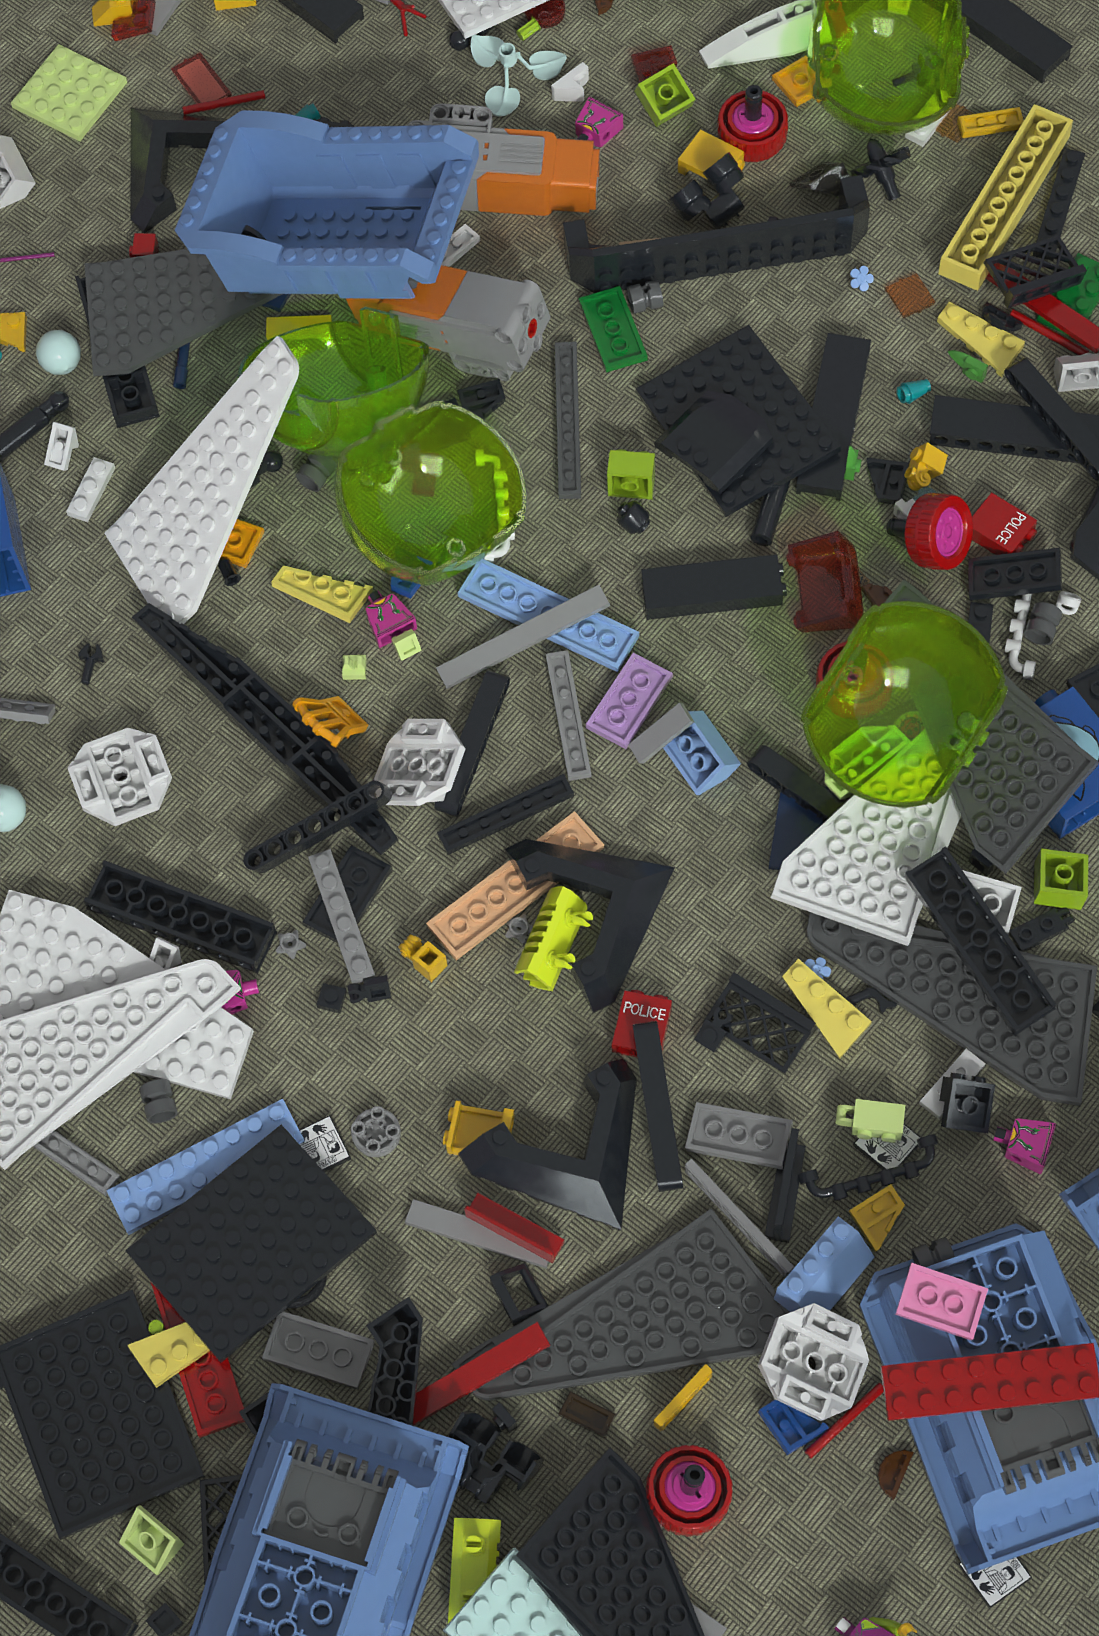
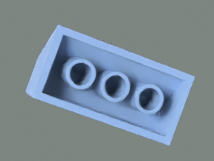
(826, 1269)

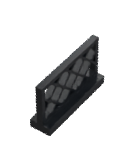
(1038, 287)
(775, 1009)
(785, 1192)
(205, 1512)

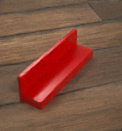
(514, 1227)

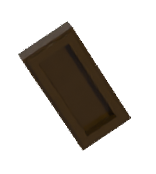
(587, 1414)

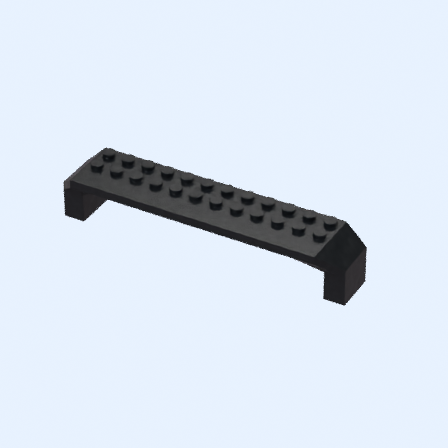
(721, 249)

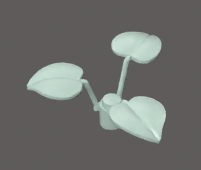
(488, 49)

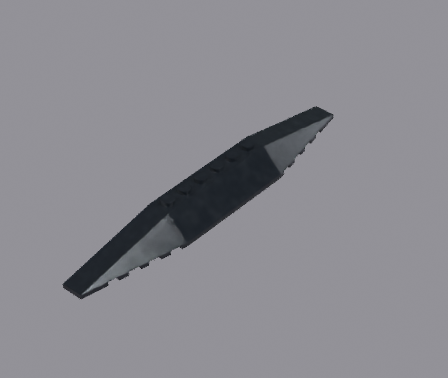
(264, 719)

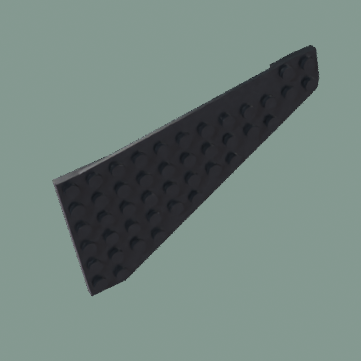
(609, 1560)

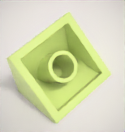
(150, 1541)

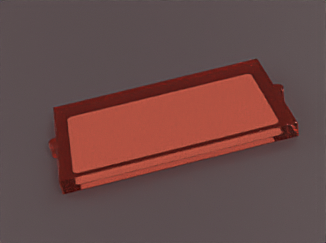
(200, 80)

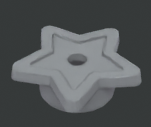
(519, 934)
(288, 938)

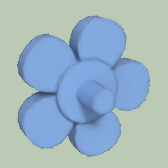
(861, 279)
(818, 967)

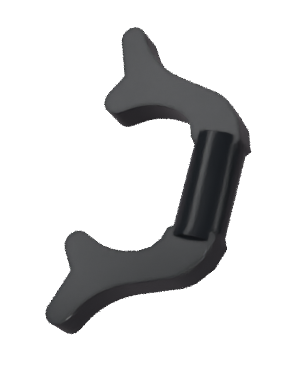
(874, 994)

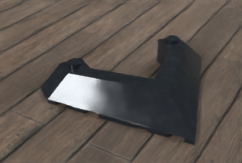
(151, 141)
(633, 893)
(585, 1186)
(396, 1373)

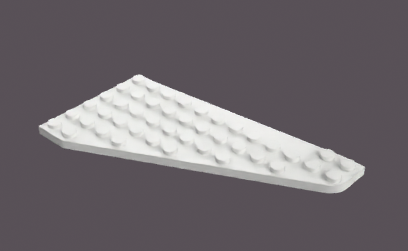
(187, 511)
(859, 861)
(82, 1047)

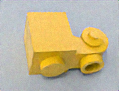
(924, 465)
(425, 958)

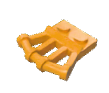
(338, 716)

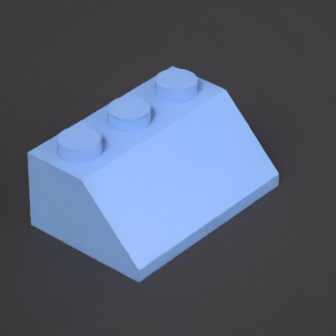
(702, 754)

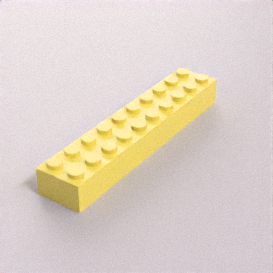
(1005, 196)

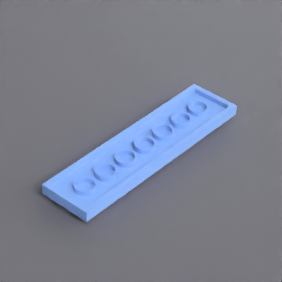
(521, 600)
(178, 1178)

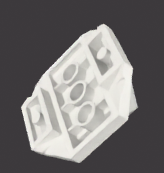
(118, 755)
(420, 762)
(838, 1357)

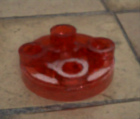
(548, 13)

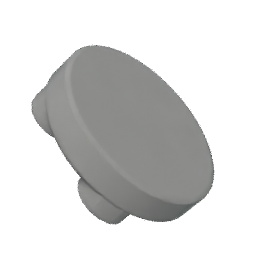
(376, 1132)

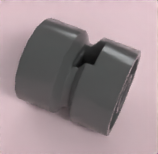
(645, 296)
(315, 471)
(1043, 623)
(158, 1103)
(938, 1251)

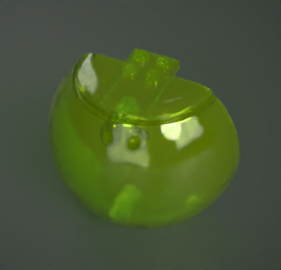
(868, 43)
(347, 380)
(430, 489)
(916, 688)

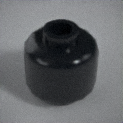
(633, 517)

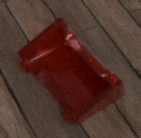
(827, 583)

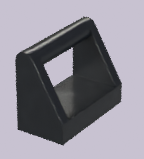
(497, 1281)

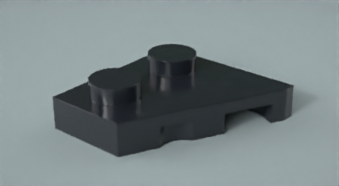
(482, 398)
(887, 479)

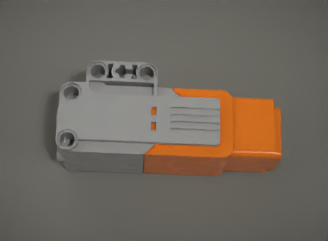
(522, 168)
(475, 317)

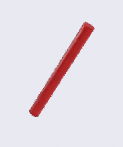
(223, 102)
(1052, 335)
(846, 1419)

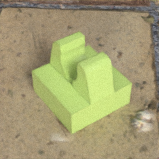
(406, 644)
(354, 667)

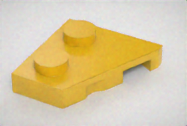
(13, 330)
(877, 1215)

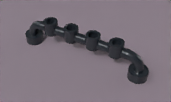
(864, 1183)

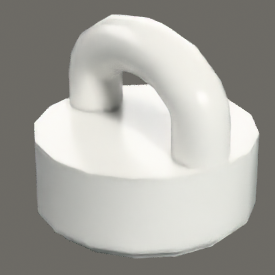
(1068, 599)

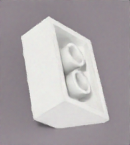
(14, 174)
(1077, 372)
(998, 896)

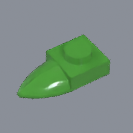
(972, 367)
(853, 463)

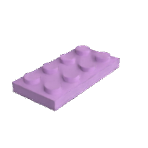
(629, 700)

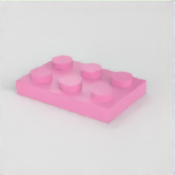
(941, 1301)

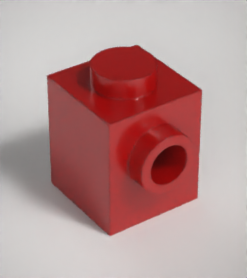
(144, 245)

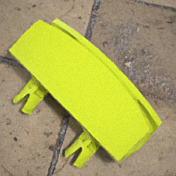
(552, 938)
(472, 1558)

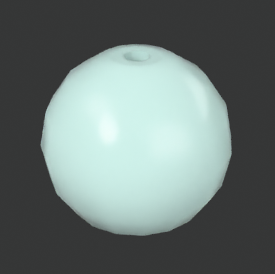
(58, 352)
(11, 808)

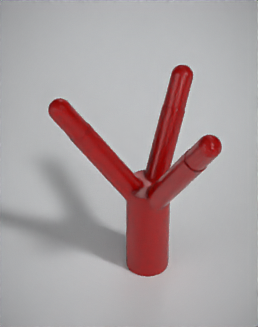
(403, 8)

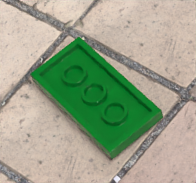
(1082, 297)
(613, 329)

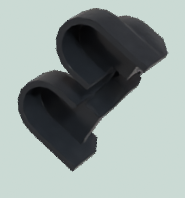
(720, 208)
(479, 1476)

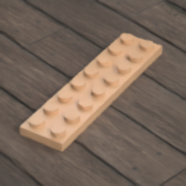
(503, 894)

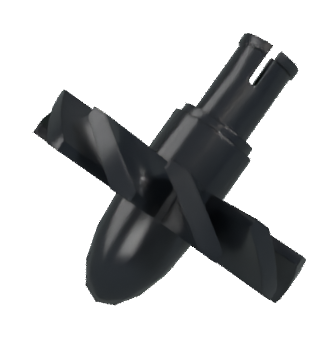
(881, 165)

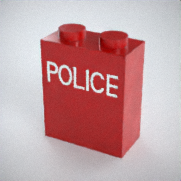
(1002, 526)
(636, 1009)

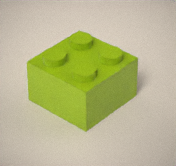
(665, 95)
(631, 474)
(1061, 879)

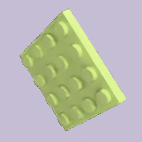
(69, 92)

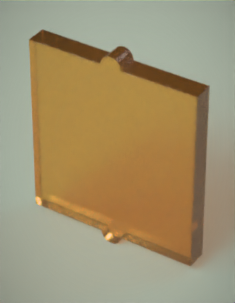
(949, 125)
(910, 295)

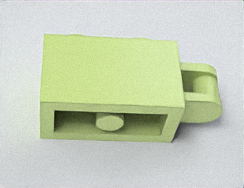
(873, 1119)

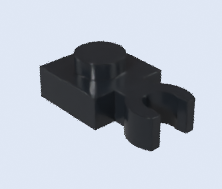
(372, 989)
(712, 1033)

